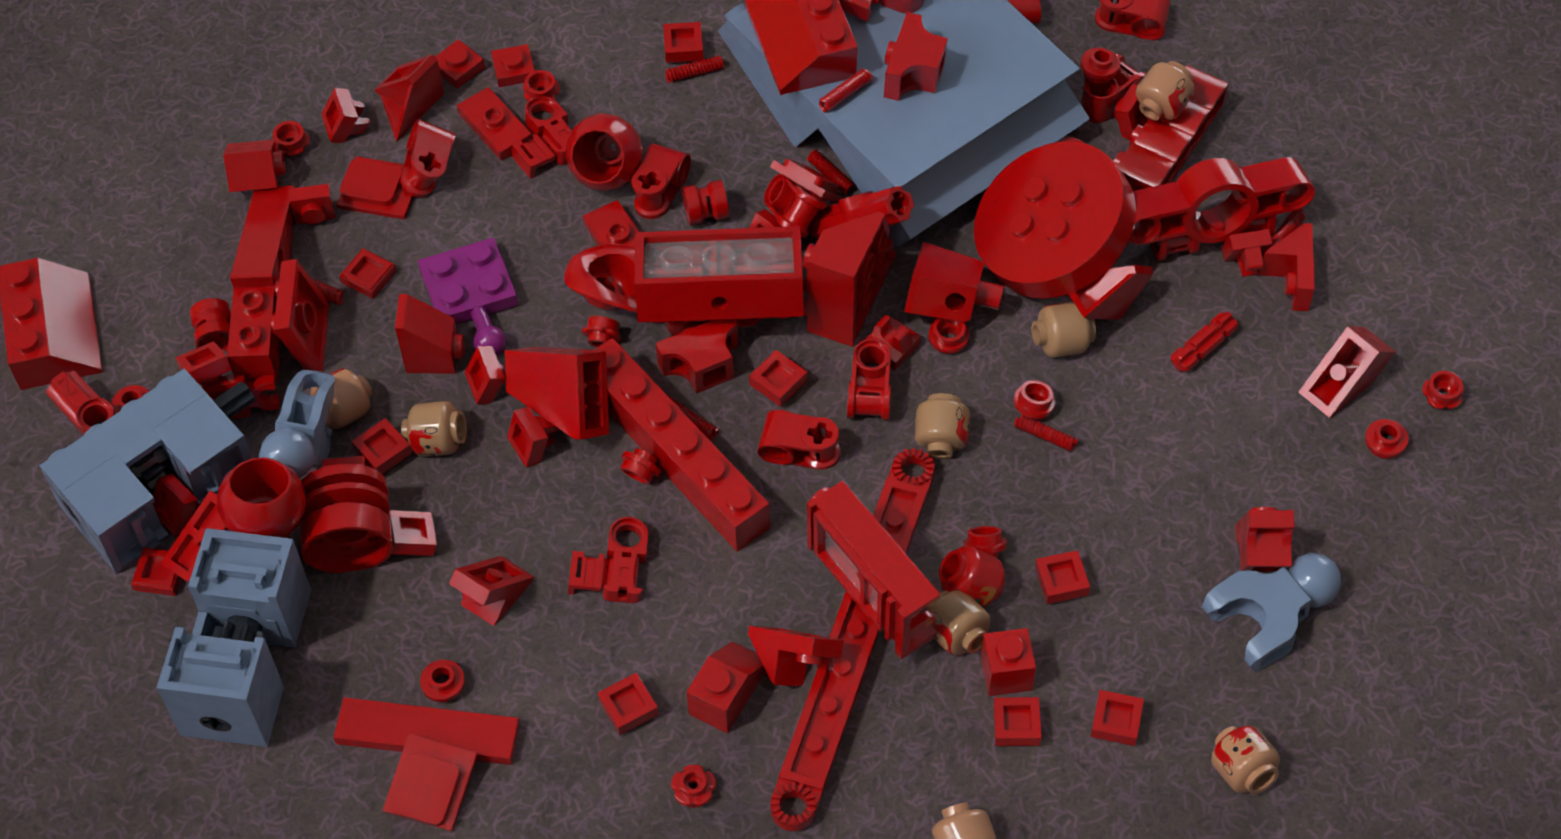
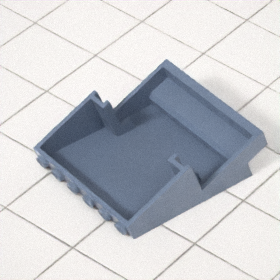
(992, 104)

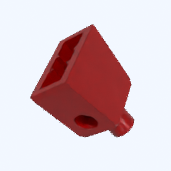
(949, 285)

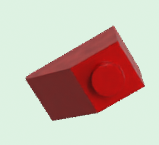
(427, 337)
(1346, 370)
(724, 685)

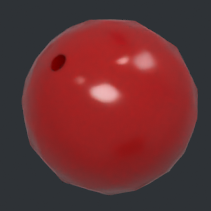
(593, 159)
(261, 498)

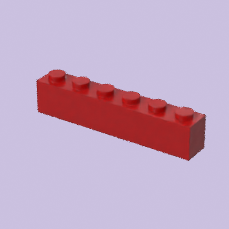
(683, 451)

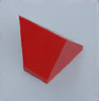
(410, 93)
(1112, 292)

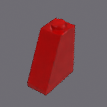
(562, 387)

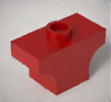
(914, 59)
(700, 353)
(1265, 539)

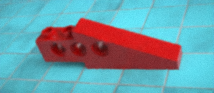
(257, 266)

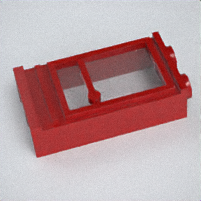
(871, 567)

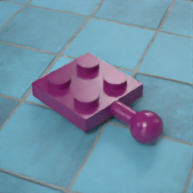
(470, 286)

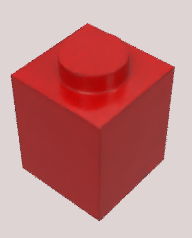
(253, 165)
(1008, 662)

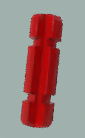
(1204, 342)

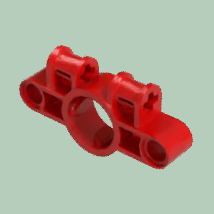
(1258, 195)

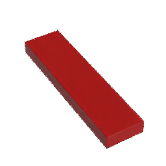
(388, 724)

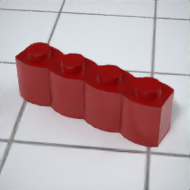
(1164, 146)

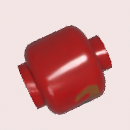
(973, 574)

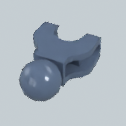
(301, 427)
(1276, 602)

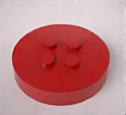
(1054, 219)

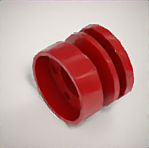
(345, 519)

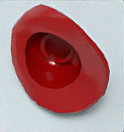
(604, 276)

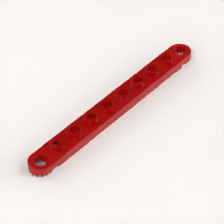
(840, 679)

